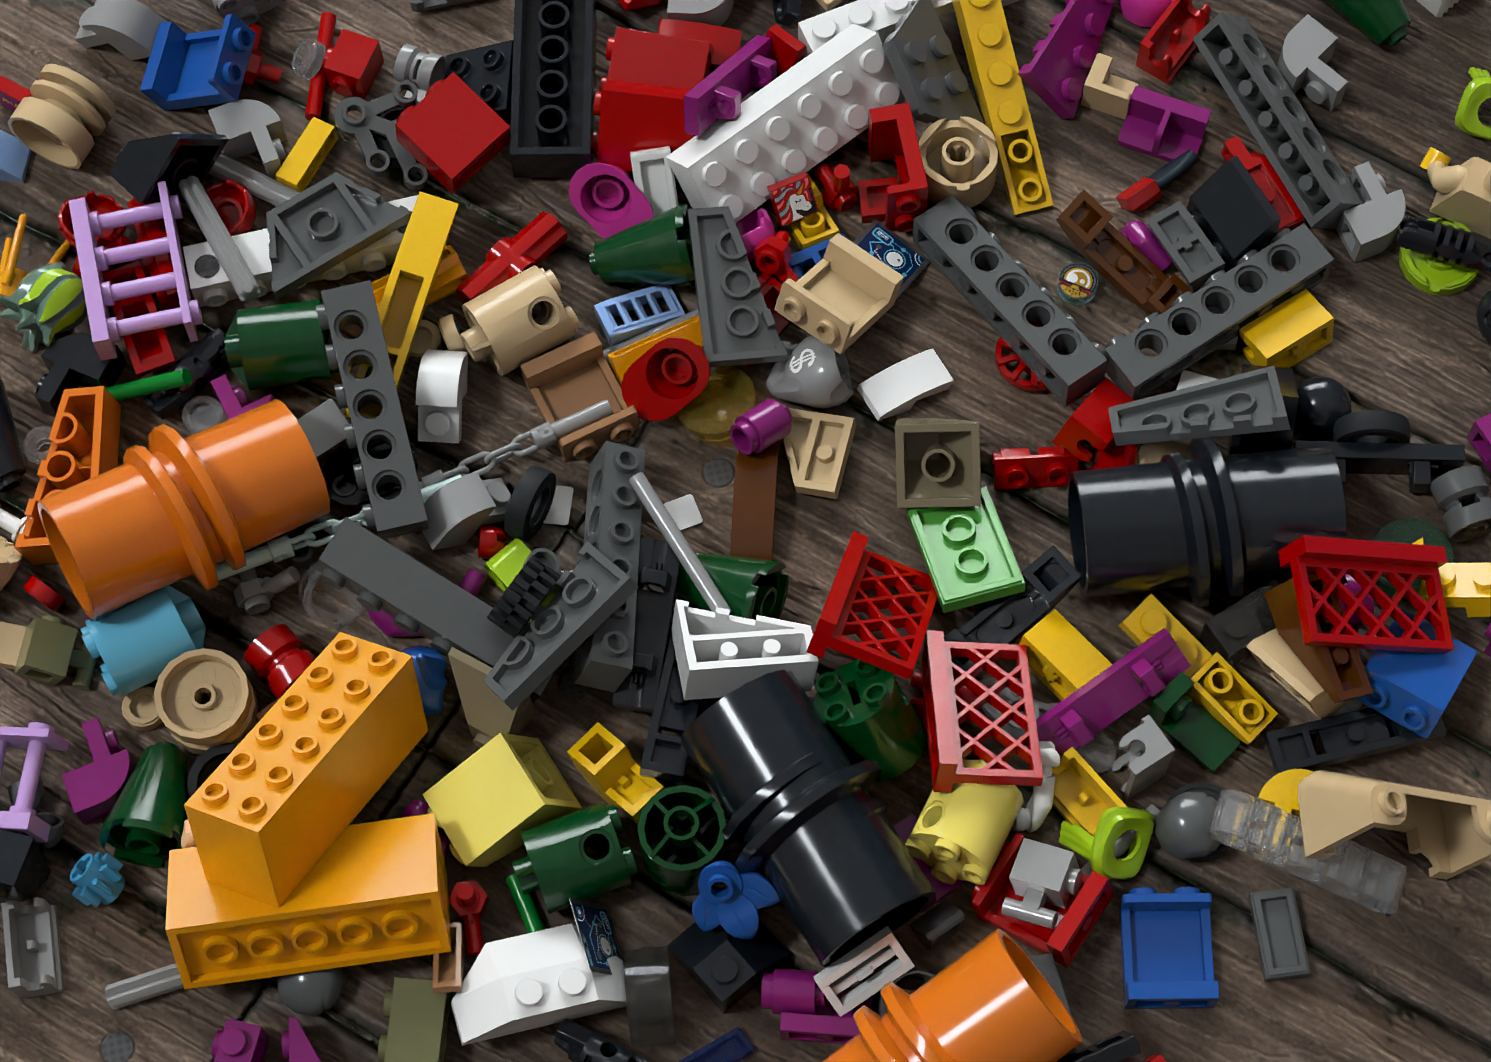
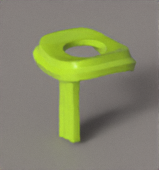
(1474, 94)
(1100, 848)

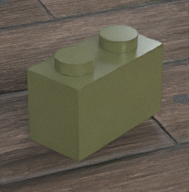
(416, 1022)

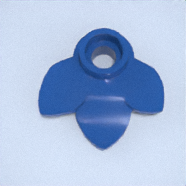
(735, 905)

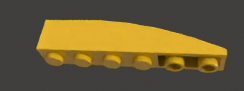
(1003, 102)
(410, 285)

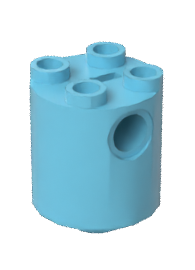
(143, 638)

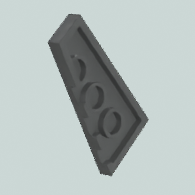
(1211, 409)

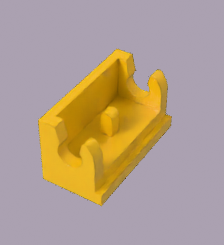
(1288, 332)
(1061, 655)
(1081, 792)

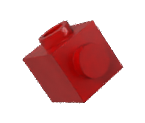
(353, 64)

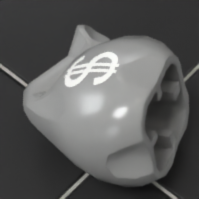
(811, 375)

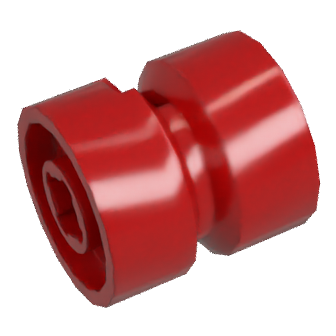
(278, 658)

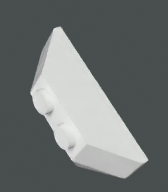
(533, 984)

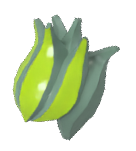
(46, 304)

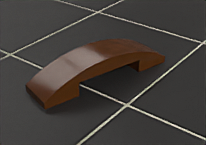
(1117, 258)
(754, 504)

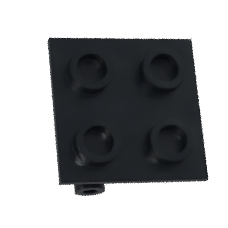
(487, 73)

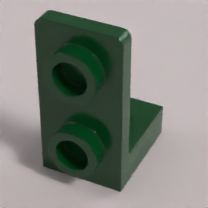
(1192, 725)

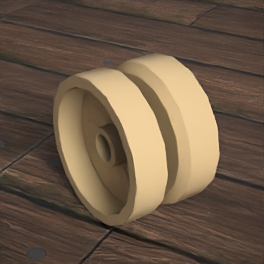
(205, 700)

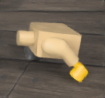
(1461, 190)

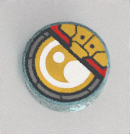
(1077, 283)

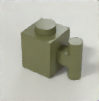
(49, 653)

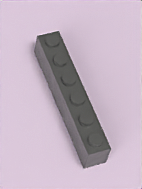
(413, 596)

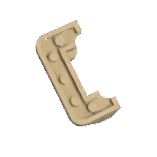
(1439, 824)

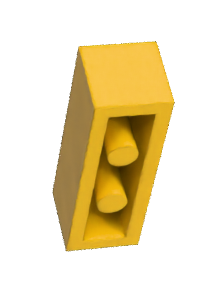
(307, 155)

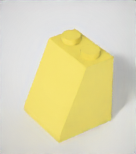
(497, 795)

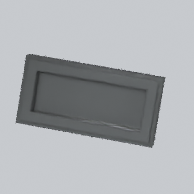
(1278, 934)

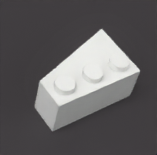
(727, 651)

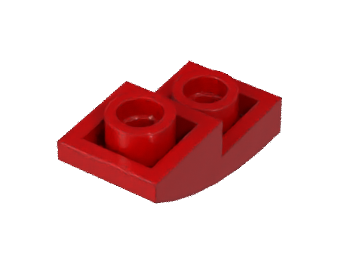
(724, 40)

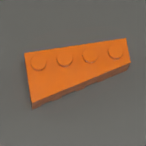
(81, 447)

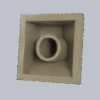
(937, 462)
(482, 708)

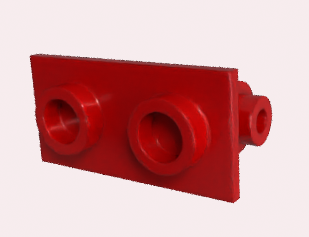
(1019, 469)

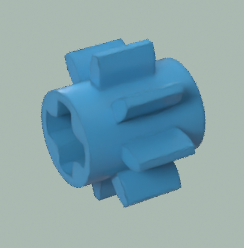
(97, 879)

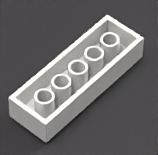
(788, 124)

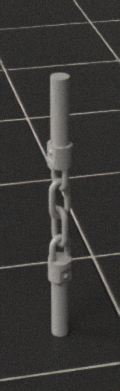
(542, 436)

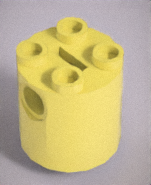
(965, 829)

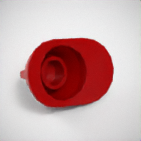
(665, 378)

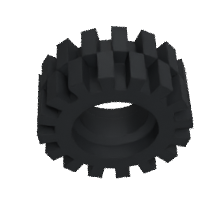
(523, 596)

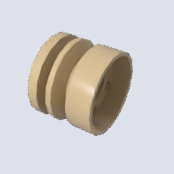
(62, 116)

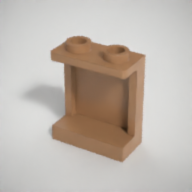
(573, 380)

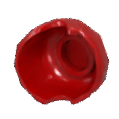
(234, 206)

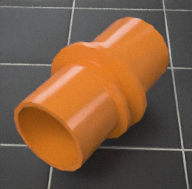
(184, 507)
(975, 1010)

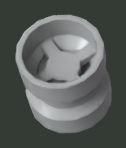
(418, 67)

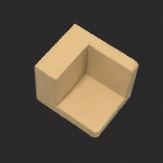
(1106, 91)

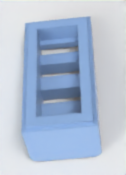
(621, 305)

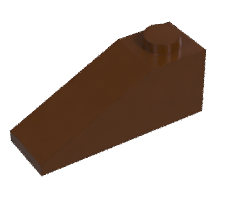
(1334, 668)

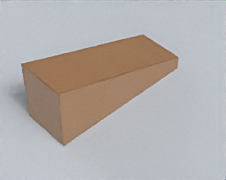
(449, 966)

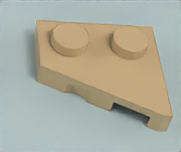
(818, 451)

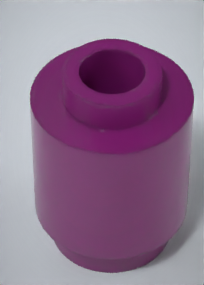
(761, 427)
(791, 992)

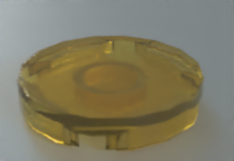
(719, 404)

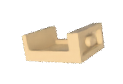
(840, 294)

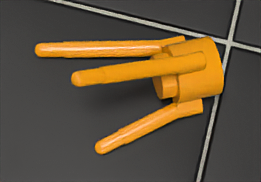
(9, 274)

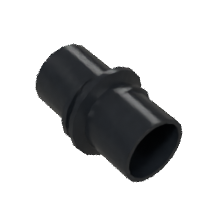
(1200, 518)
(805, 815)

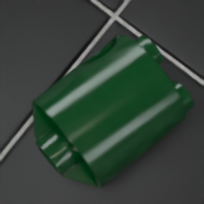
(278, 345)
(871, 717)
(681, 837)
(558, 859)

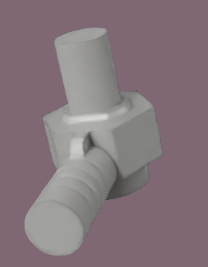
(256, 593)

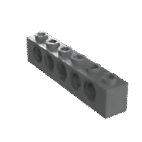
(1277, 120)
(986, 291)
(358, 306)
(1139, 374)
(615, 531)

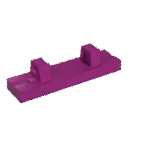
(723, 89)
(1112, 693)

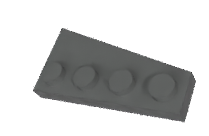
(729, 299)
(557, 630)

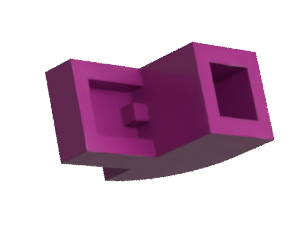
(98, 785)

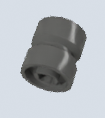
(1464, 499)

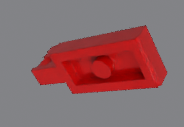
(1267, 181)

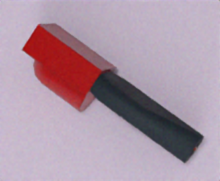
(1147, 190)

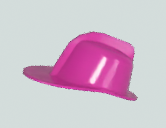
(608, 198)

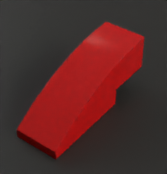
(147, 349)

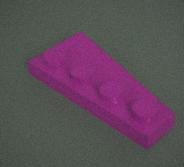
(1067, 55)

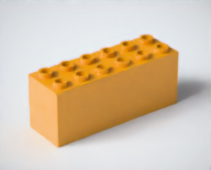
(307, 769)
(364, 902)

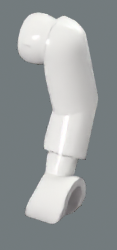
(1042, 798)

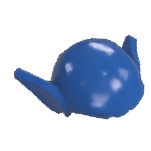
(430, 672)

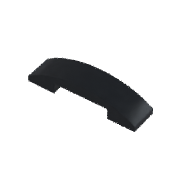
(1012, 616)

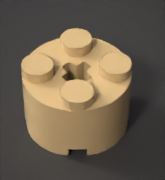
(959, 160)

